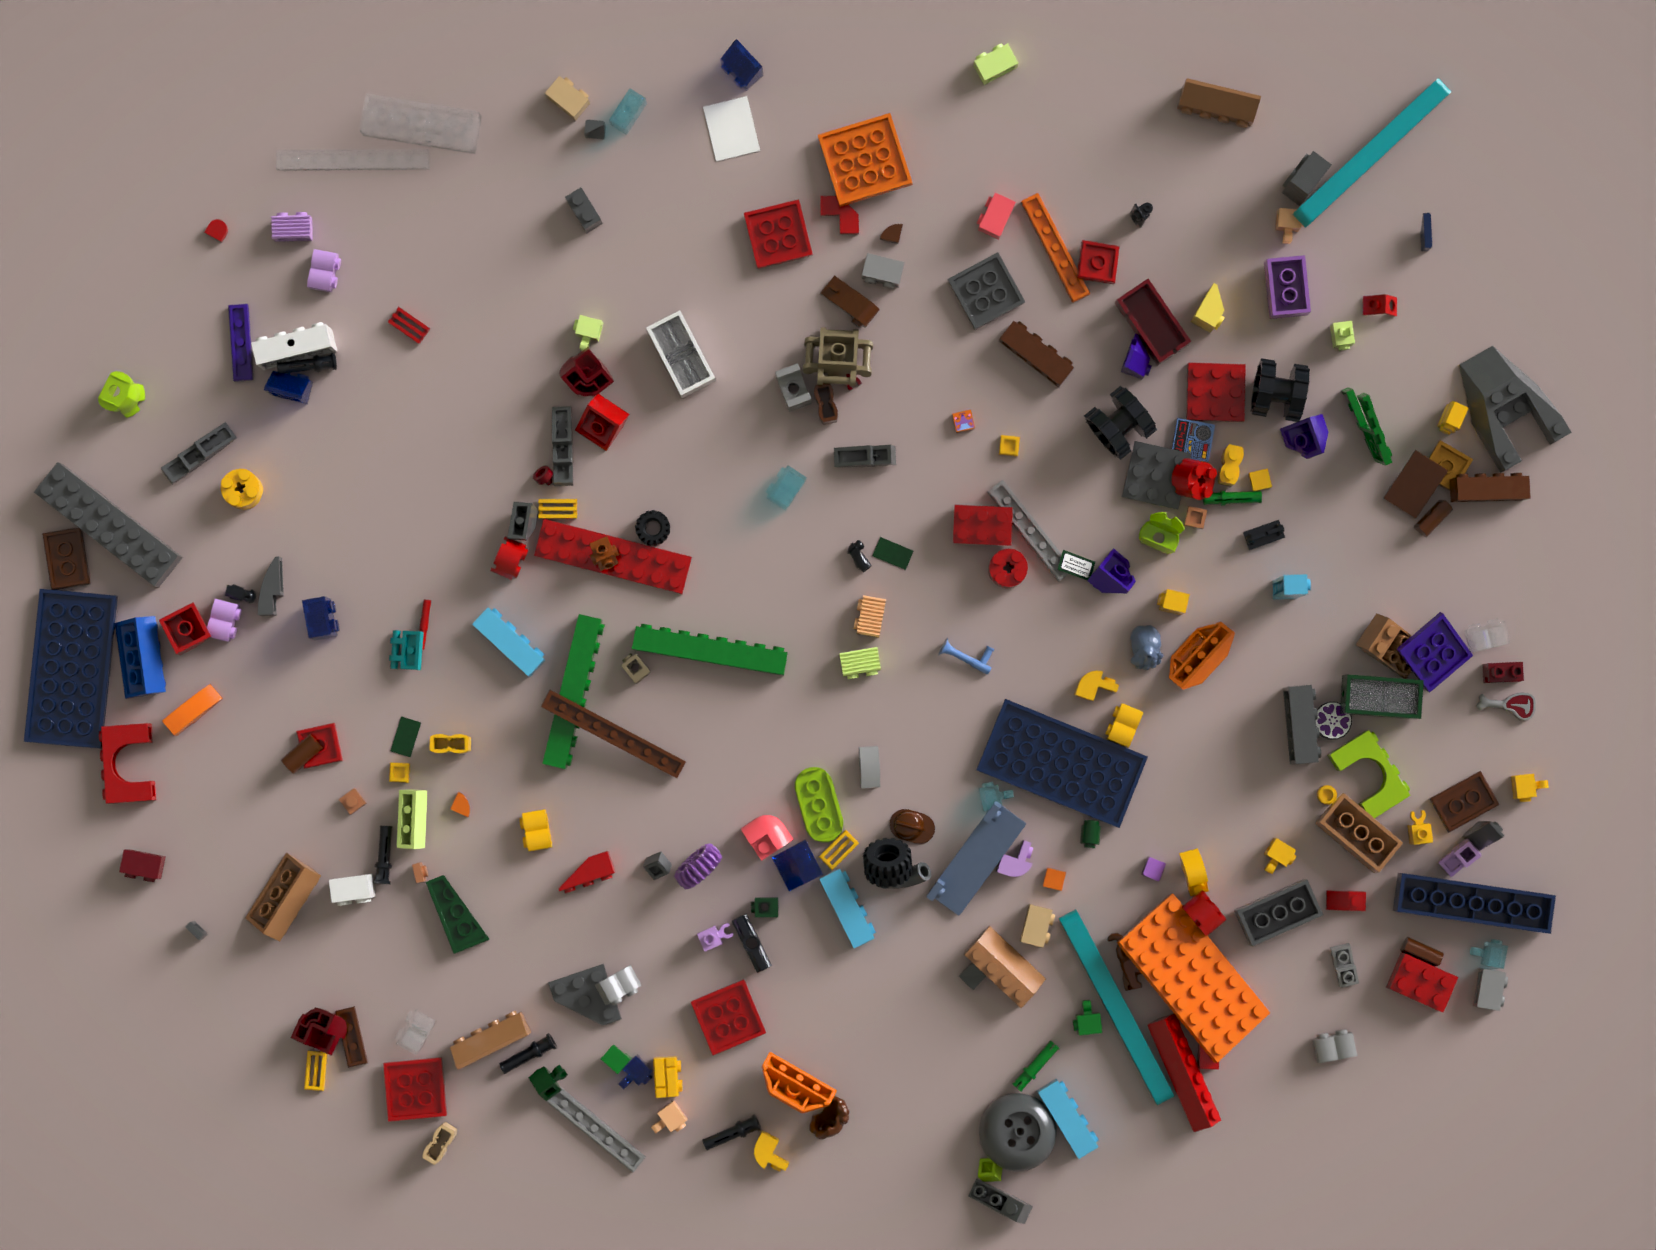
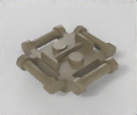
(838, 356)

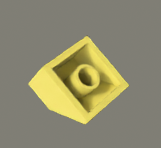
(1210, 311)

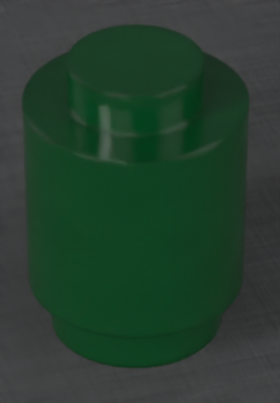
(1090, 834)

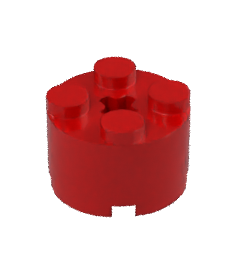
(1194, 479)
(509, 558)
(1014, 559)
(1204, 913)

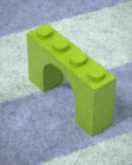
(1392, 788)

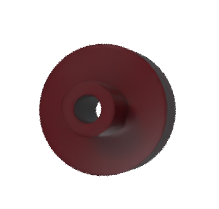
(543, 476)

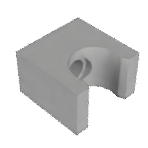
(792, 376)

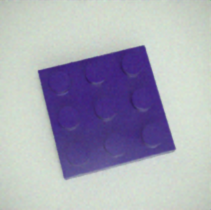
(1434, 652)

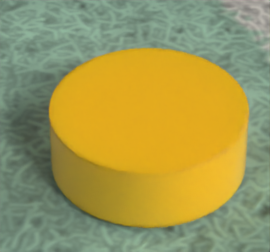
(1326, 794)

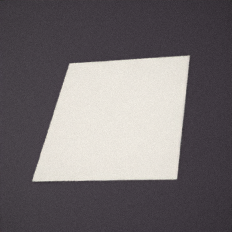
(731, 128)

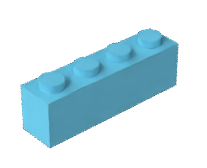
(1290, 587)
(509, 642)
(845, 905)
(1067, 1118)

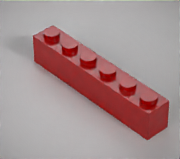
(1184, 1072)

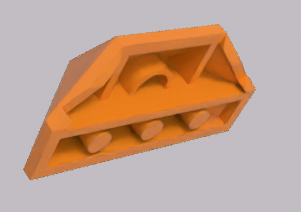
(1200, 655)
(795, 1086)

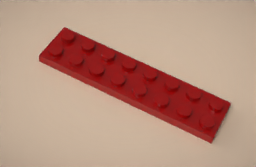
(636, 561)

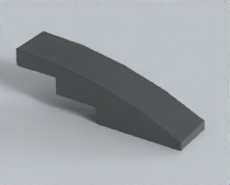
(562, 446)
(198, 453)

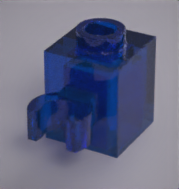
(637, 1071)

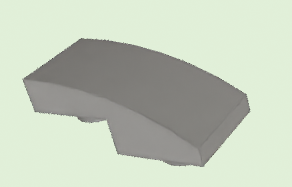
(869, 767)
(1344, 965)

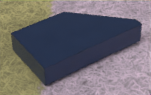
(1426, 232)

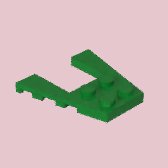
(1372, 431)

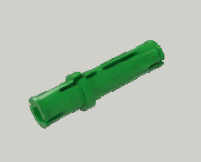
(1233, 497)
(1035, 1066)

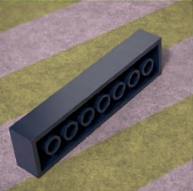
(1474, 903)

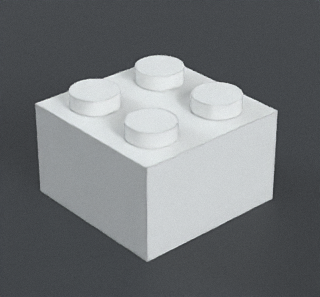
(352, 888)

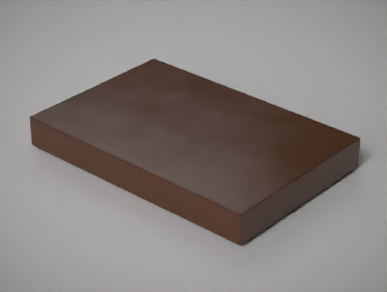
(1415, 484)
(66, 558)
(1464, 801)

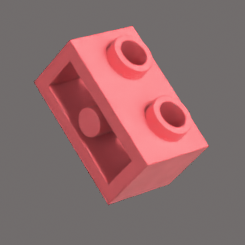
(996, 216)

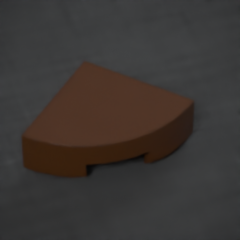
(892, 233)

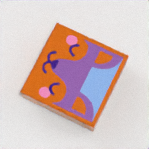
(963, 421)

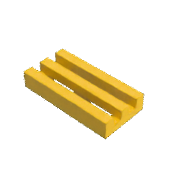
(557, 501)
(827, 861)
(316, 1066)

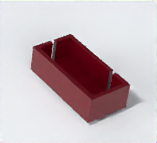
(1152, 322)

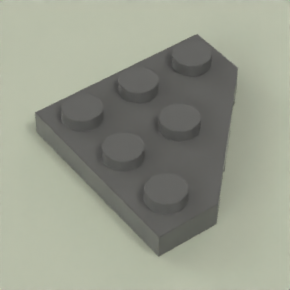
(580, 995)

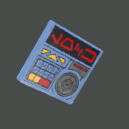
(1193, 438)

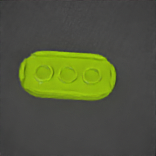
(819, 804)

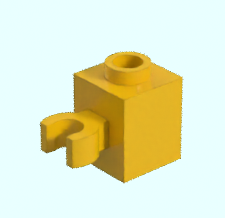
(1525, 786)
(1419, 832)
(1279, 853)

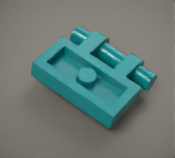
(411, 650)

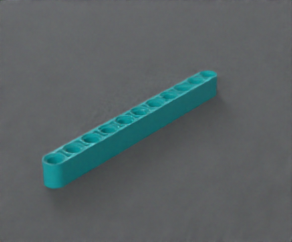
(1371, 153)
(1116, 1007)

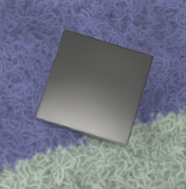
(196, 930)

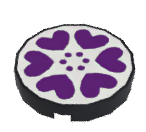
(1331, 723)

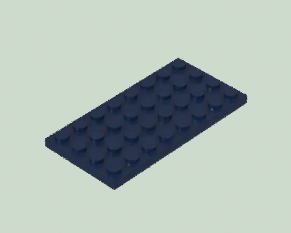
(70, 668)
(1062, 763)

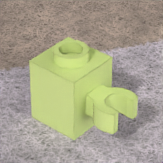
(588, 329)
(1342, 335)

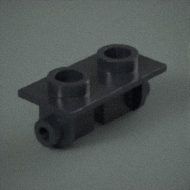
(1141, 213)
(1264, 534)

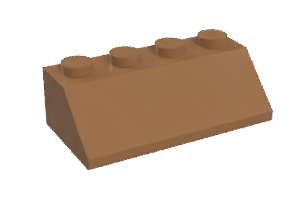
(1218, 102)
(1359, 833)
(283, 897)
(1005, 967)
(489, 1040)

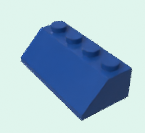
(140, 657)

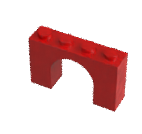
(113, 741)

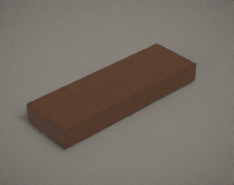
(353, 1041)

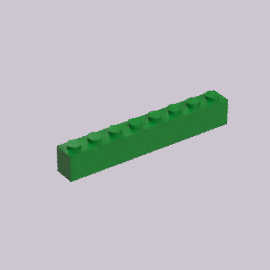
(710, 650)
(573, 687)

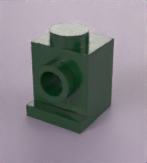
(772, 903)

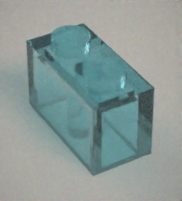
(628, 111)
(786, 487)

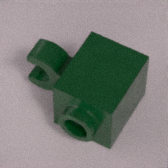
(546, 1081)

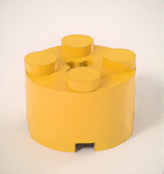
(231, 485)

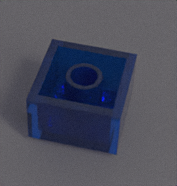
(320, 618)

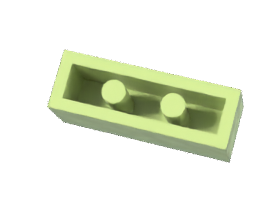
(412, 819)

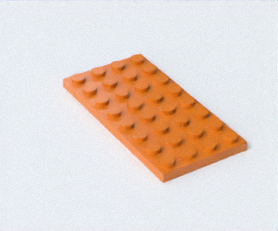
(1193, 978)

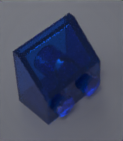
(741, 65)
(289, 387)
(797, 865)

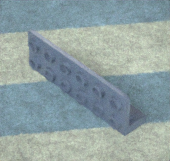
(977, 858)

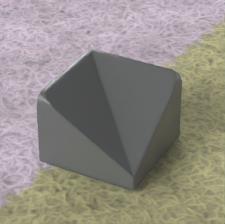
(595, 129)
(657, 865)
(972, 976)

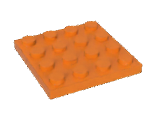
(865, 159)

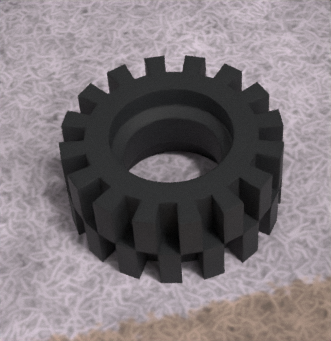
(652, 516)

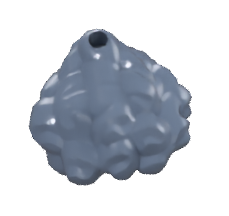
(1146, 647)

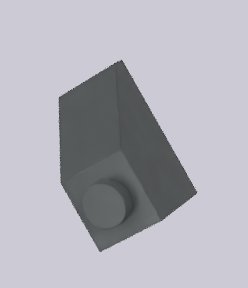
(522, 521)

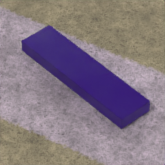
(240, 342)

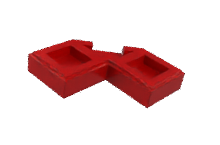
(848, 216)

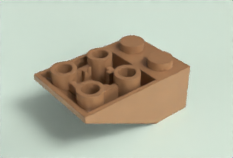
(1381, 643)

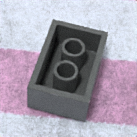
(1305, 177)

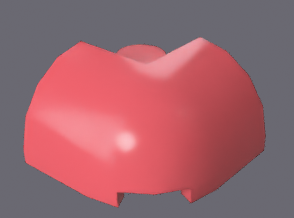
(766, 835)

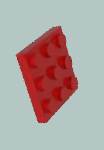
(778, 234)
(1216, 392)
(728, 1017)
(415, 1089)

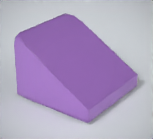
(1153, 869)

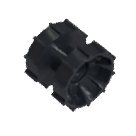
(1281, 390)
(1128, 416)

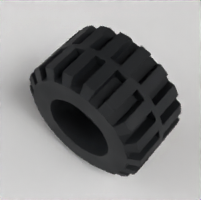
(887, 862)

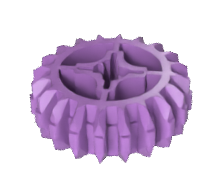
(698, 866)

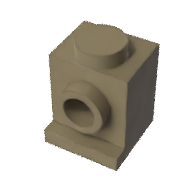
(637, 675)

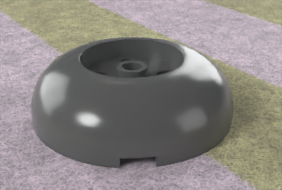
(995, 1134)

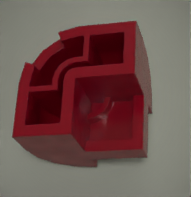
(586, 374)
(320, 1030)

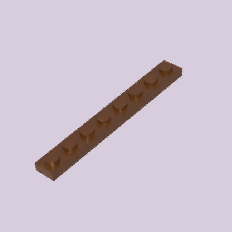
(613, 734)

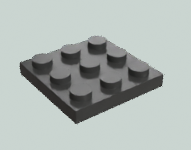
(986, 291)
(1151, 475)

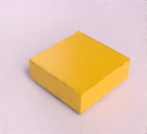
(1009, 445)
(1260, 480)
(399, 772)

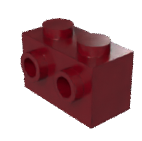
(142, 864)

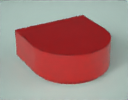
(217, 230)

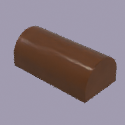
(1433, 517)
(301, 754)
(1422, 952)

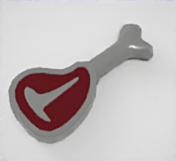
(1520, 704)

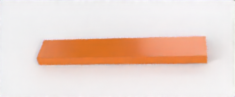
(1055, 247)

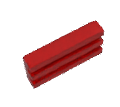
(396, 316)

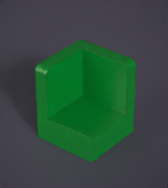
(615, 1059)

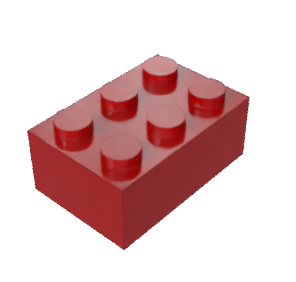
(983, 525)
(1422, 982)

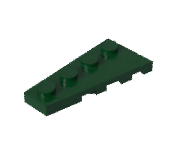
(458, 922)

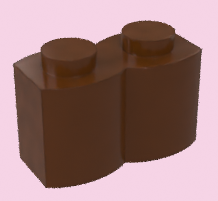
(827, 409)

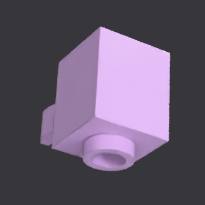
(712, 937)

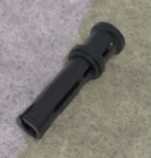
(283, 367)
(383, 866)
(536, 1049)
(740, 1129)

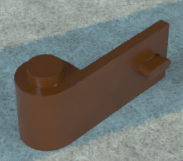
(850, 301)

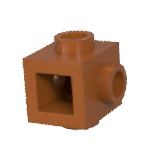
(604, 553)

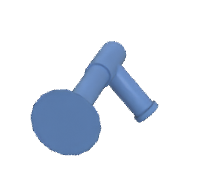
(979, 665)

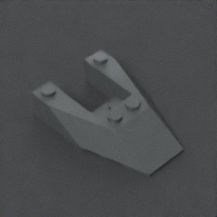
(1500, 395)

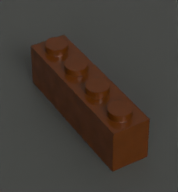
(1036, 353)
(1490, 488)

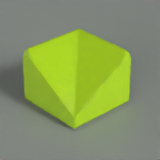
(989, 1171)

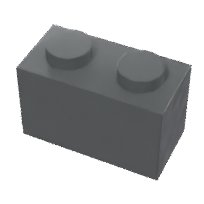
(583, 210)

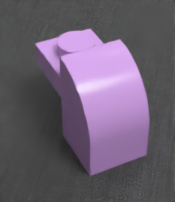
(1461, 856)
(1016, 866)

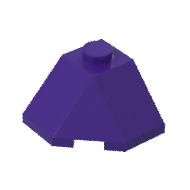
(1137, 359)
(1306, 436)
(1113, 575)

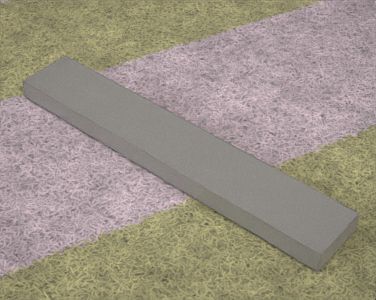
(1029, 529)
(597, 1129)

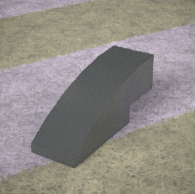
(865, 456)
(271, 587)

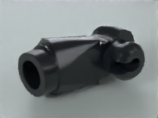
(859, 558)
(239, 593)

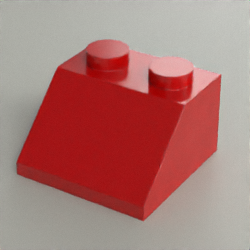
(601, 421)
(185, 629)

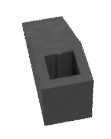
(1484, 834)
(1000, 1201)

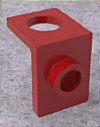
(1379, 305)

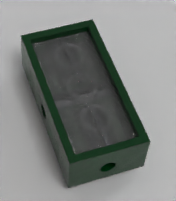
(1381, 696)

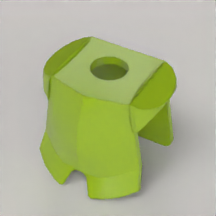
(127, 399)
(1161, 524)

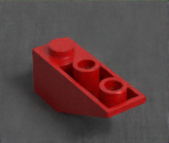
(593, 868)

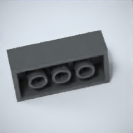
(1300, 724)
(1278, 912)

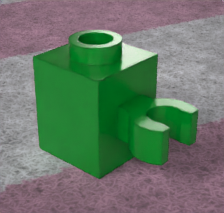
(1087, 1022)

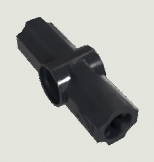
(745, 931)

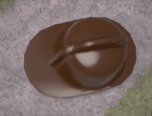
(912, 826)

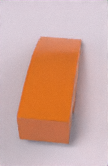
(192, 710)

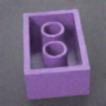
(1287, 287)

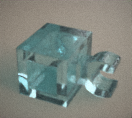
(990, 793)
(1492, 954)

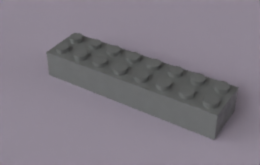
(108, 524)

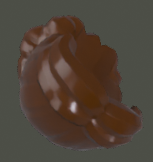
(830, 1120)

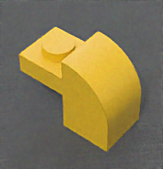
(1091, 681)
(1194, 871)
(764, 1151)

